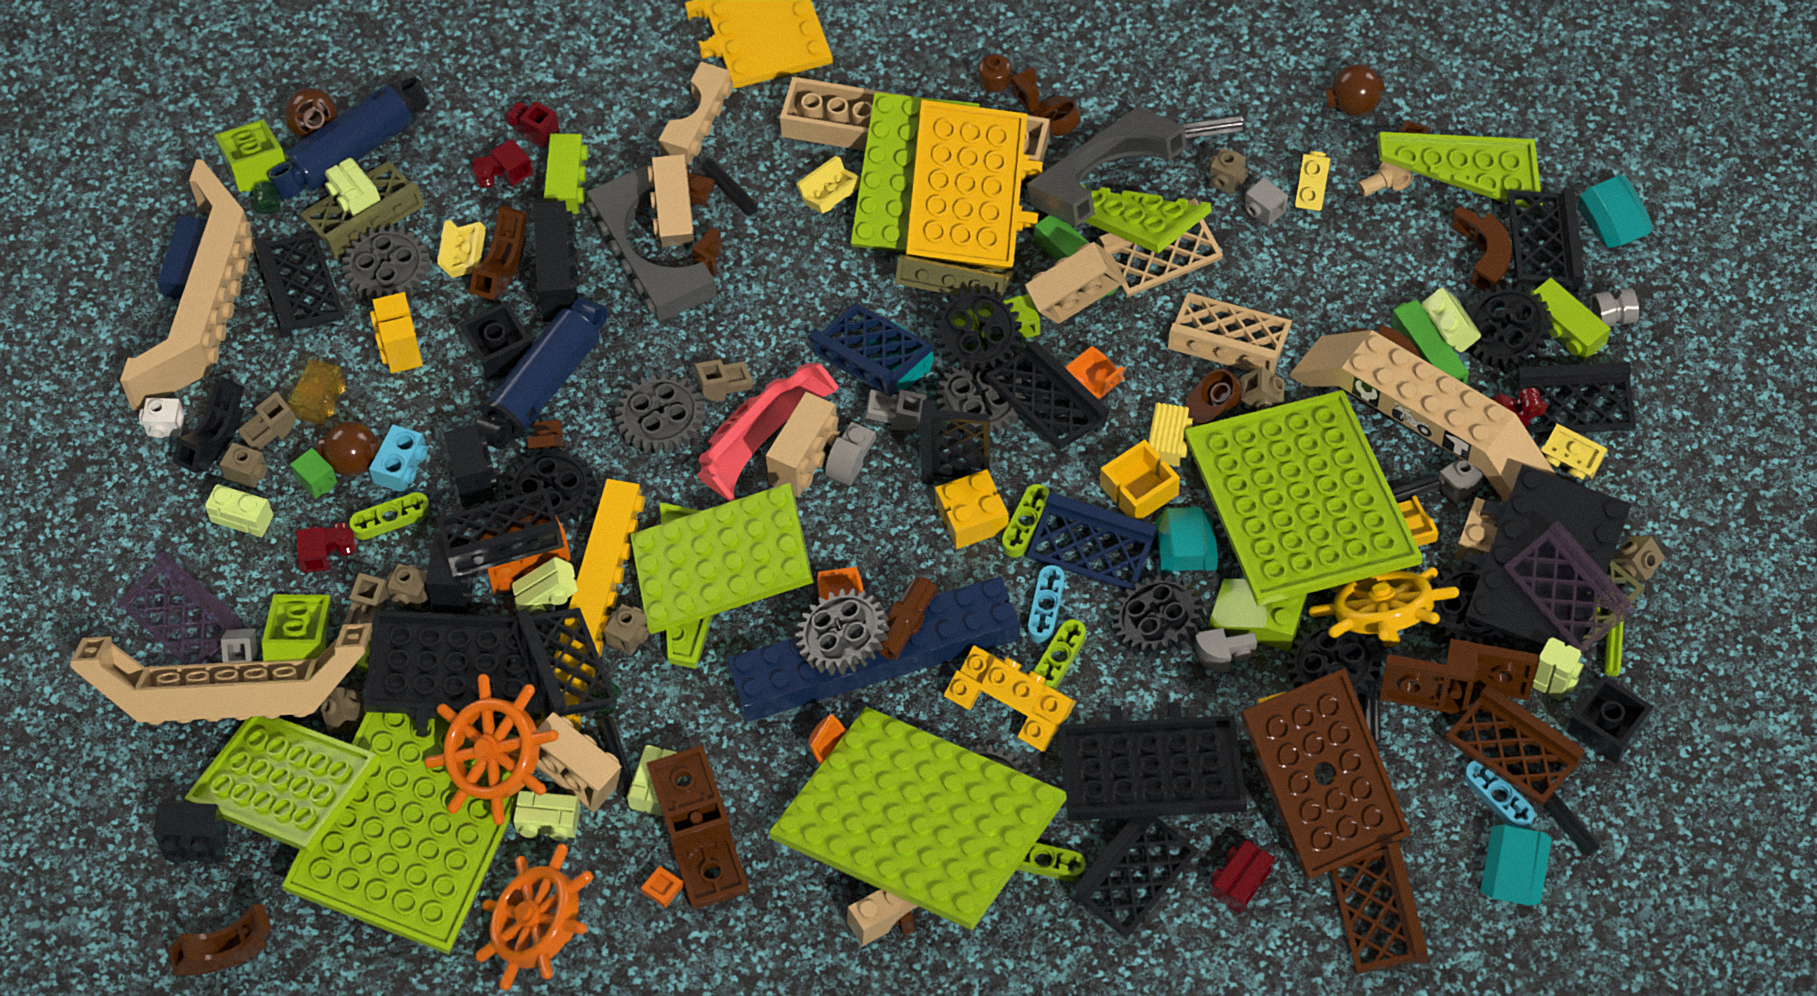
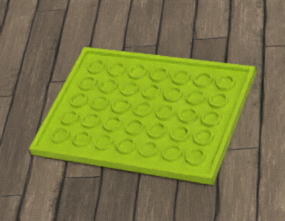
(1302, 497)
(918, 817)
(396, 846)

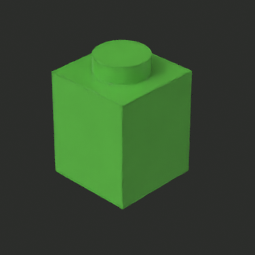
(314, 473)

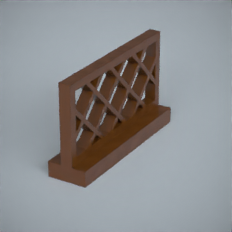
(1523, 725)
(1405, 910)

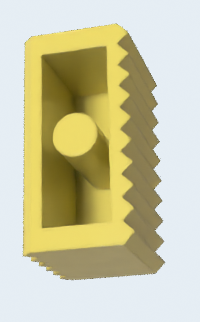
(1168, 432)

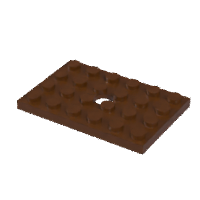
(1358, 806)

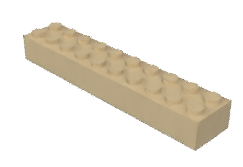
(842, 117)

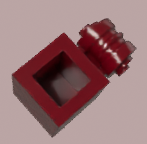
(533, 122)
(506, 161)
(1526, 407)
(317, 543)

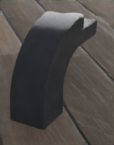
(215, 431)

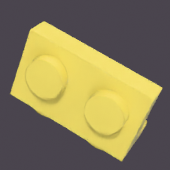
(828, 185)
(460, 248)
(1573, 452)

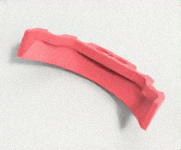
(755, 422)

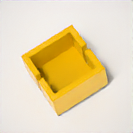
(395, 333)
(1135, 482)
(971, 509)

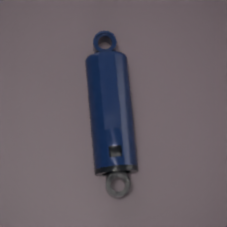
(349, 136)
(541, 372)

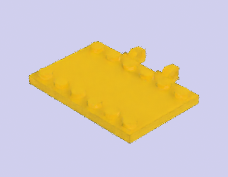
(762, 37)
(968, 185)

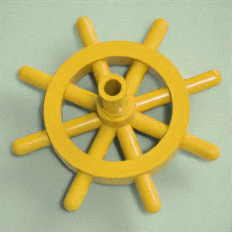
(1384, 604)

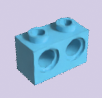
(394, 456)

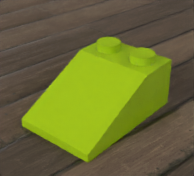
(250, 153)
(1272, 623)
(296, 627)

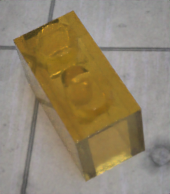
(317, 392)

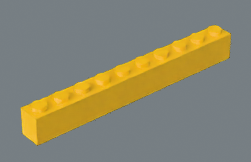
(599, 577)

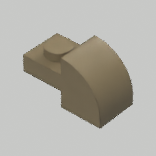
(720, 379)
(272, 420)
(367, 596)

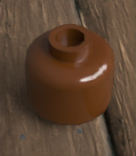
(994, 73)

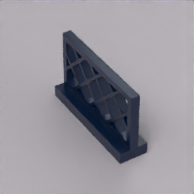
(856, 360)
(1106, 523)

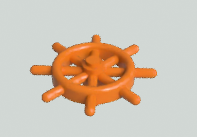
(491, 749)
(534, 917)

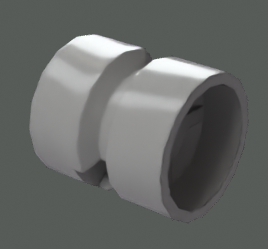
(1619, 307)

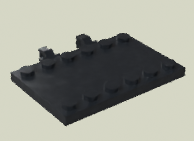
(1533, 507)
(437, 661)
(1151, 767)

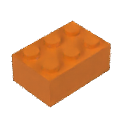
(502, 576)

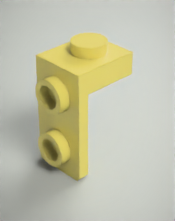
(1312, 181)

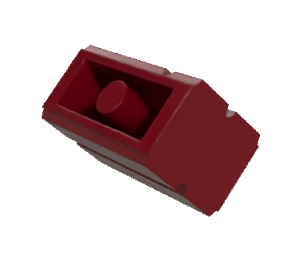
(1241, 876)

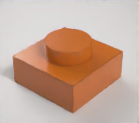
(662, 887)

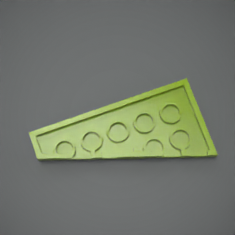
(1469, 162)

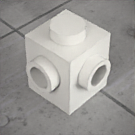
(162, 417)

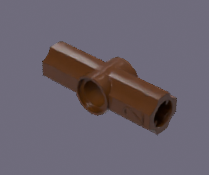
(907, 616)

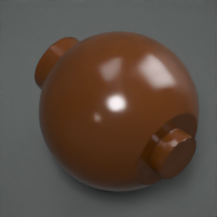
(1355, 90)
(309, 111)
(349, 448)

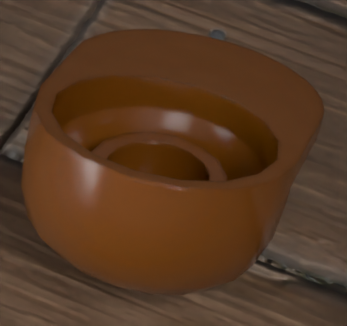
(1062, 112)
(1213, 395)

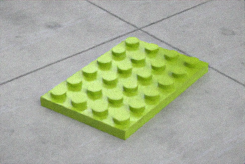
(888, 172)
(721, 558)
(284, 780)

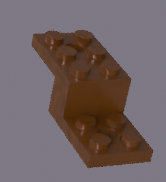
(1450, 684)
(698, 827)

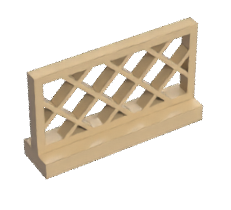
(1116, 244)
(1224, 347)

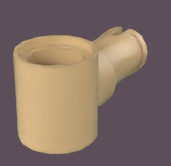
(1386, 177)

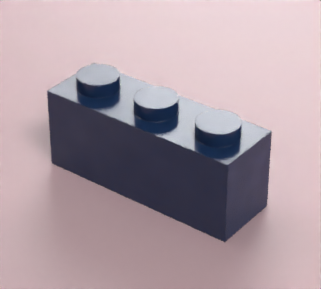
(181, 256)

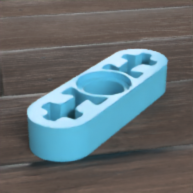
(1042, 593)
(1520, 804)

